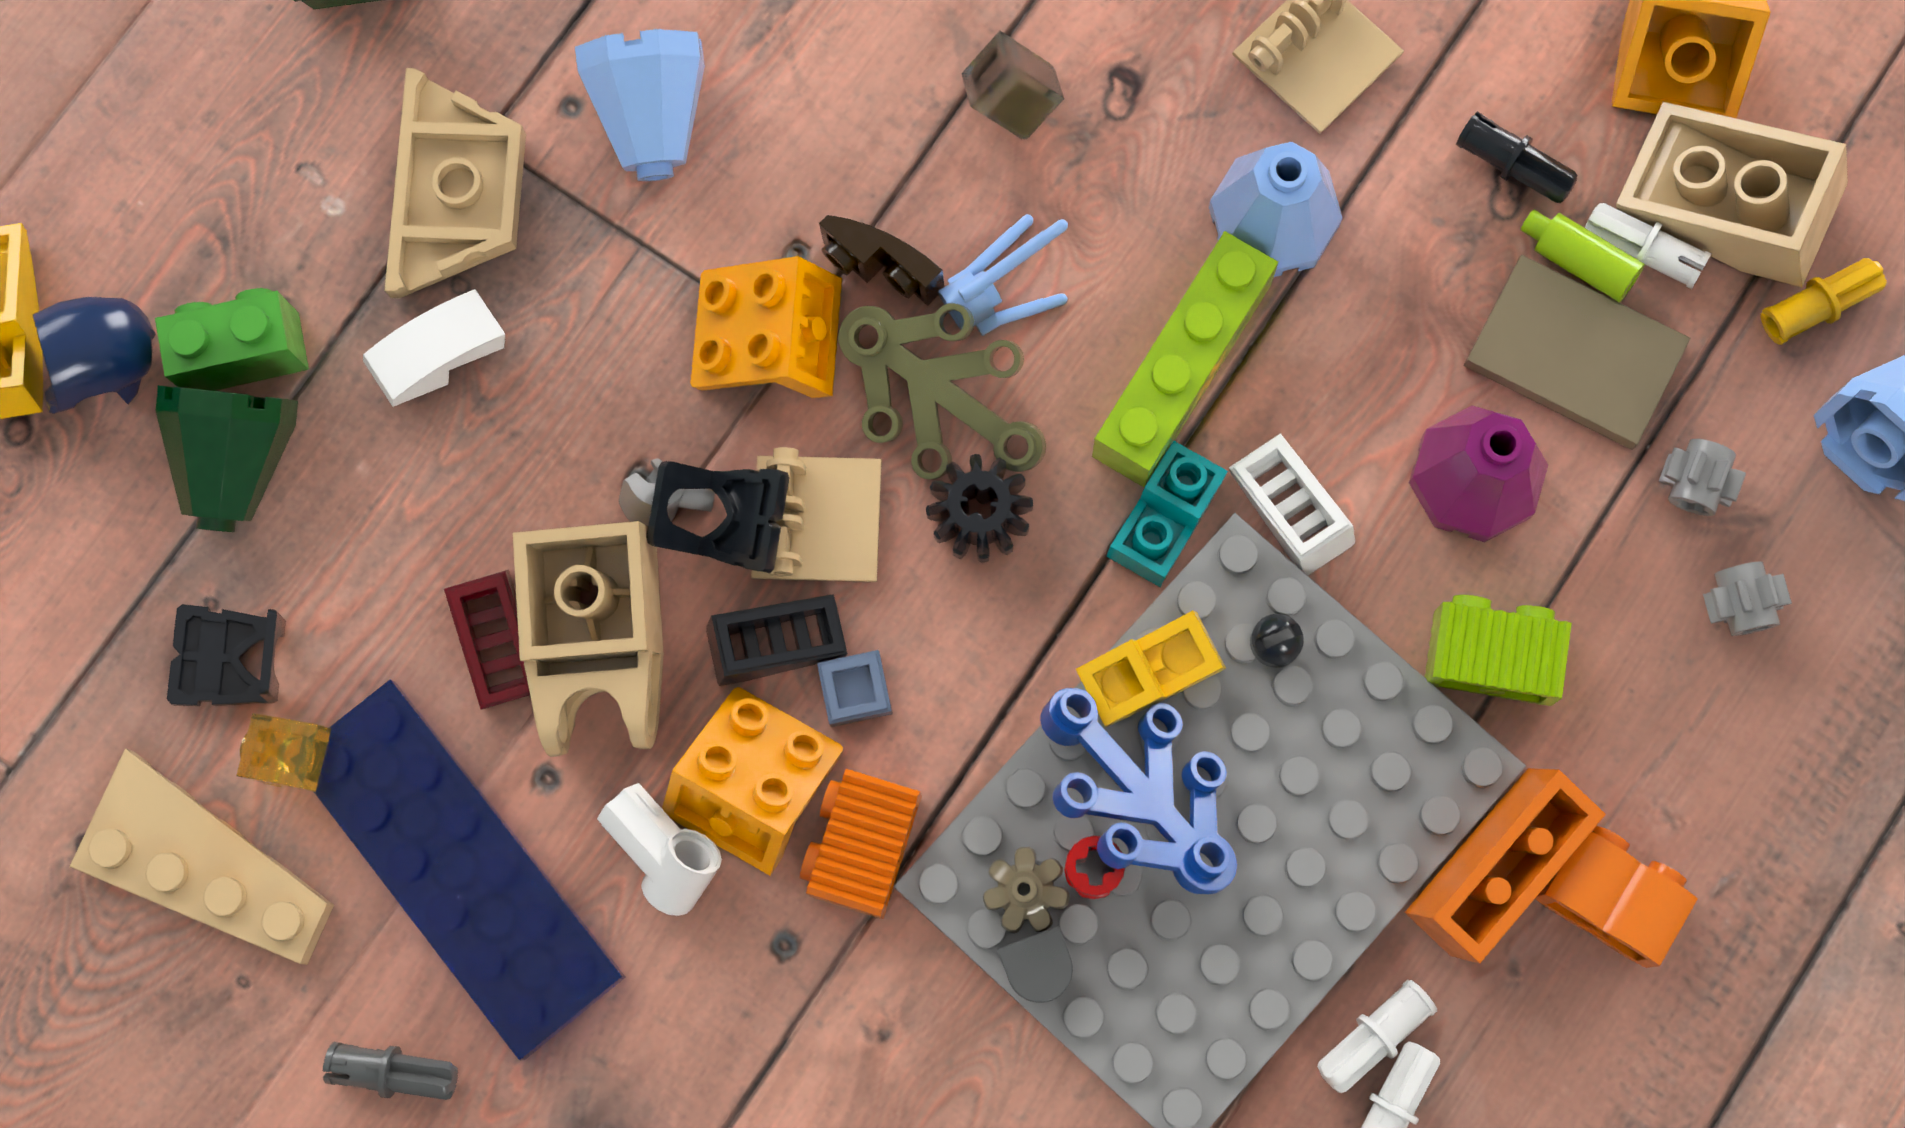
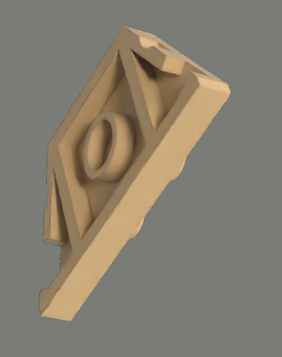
(452, 186)

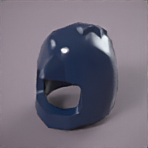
(93, 349)

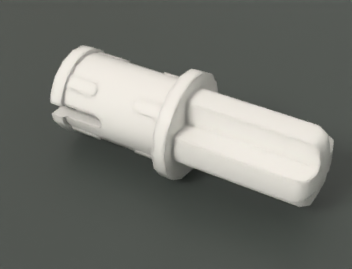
(1648, 244)
(1376, 1036)
(1403, 1088)

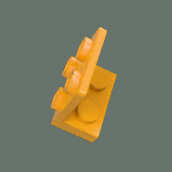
(767, 326)
(749, 778)

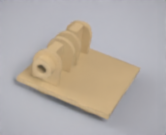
(1318, 56)
(827, 518)

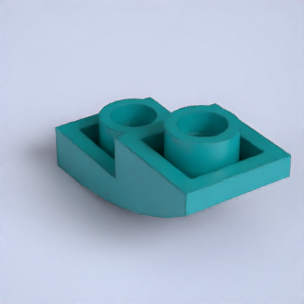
(1166, 513)

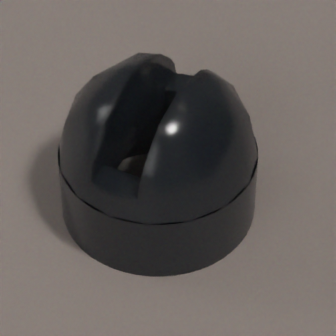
(1283, 652)

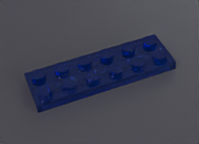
(461, 872)

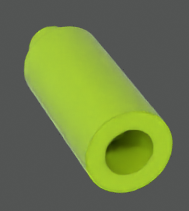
(1583, 254)

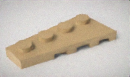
(183, 857)

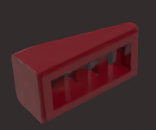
(464, 621)

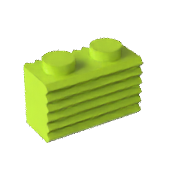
(1498, 651)

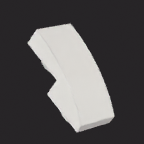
(425, 349)

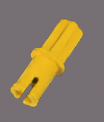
(1823, 300)

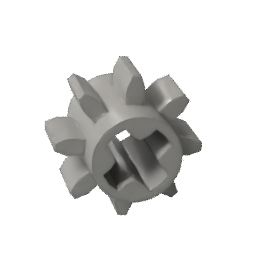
(1702, 477)
(1747, 598)

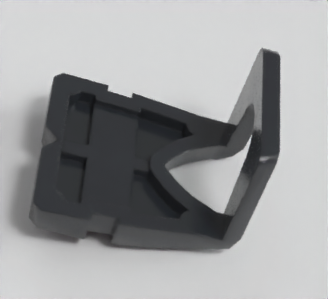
(752, 506)
(211, 654)

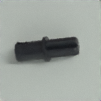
(1517, 158)

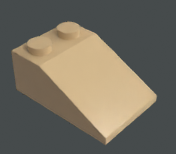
(1738, 190)

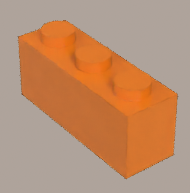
(1505, 863)

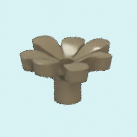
(1041, 895)

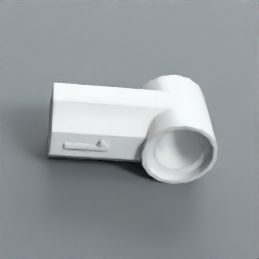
(674, 859)

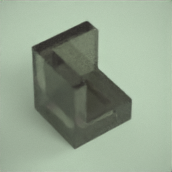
(1012, 86)

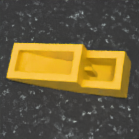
(19, 343)

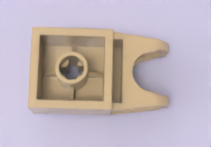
(594, 648)

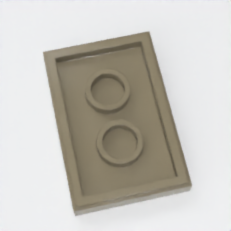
(1577, 352)

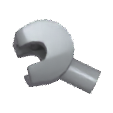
(638, 494)

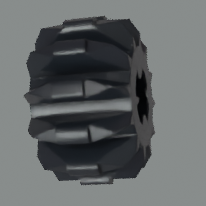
(985, 487)

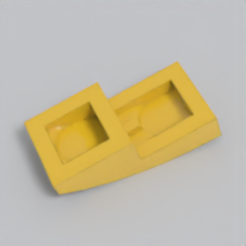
(1150, 668)

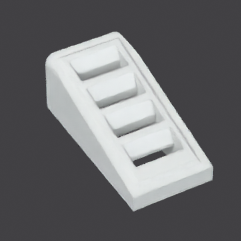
(1323, 546)

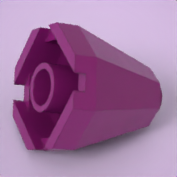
(1478, 473)

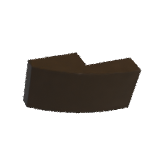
(867, 250)

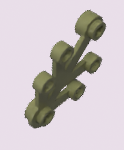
(932, 383)

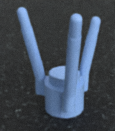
(976, 288)

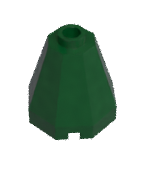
(222, 450)

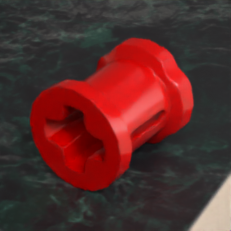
(1080, 881)

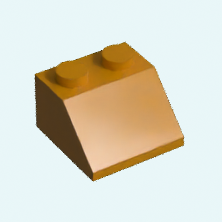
(1688, 54)

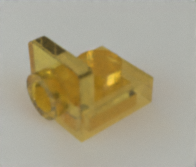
(283, 752)

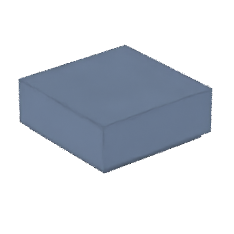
(854, 688)

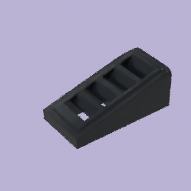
(757, 666)

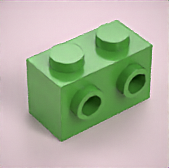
(232, 341)

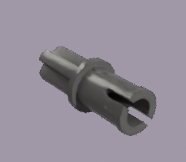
(389, 1071)

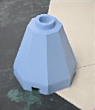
(645, 96)
(1279, 205)
(1869, 428)

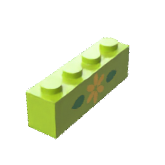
(1184, 359)

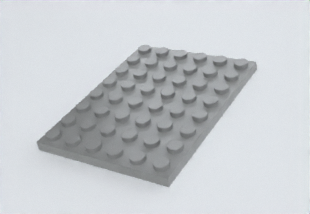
(1333, 797)

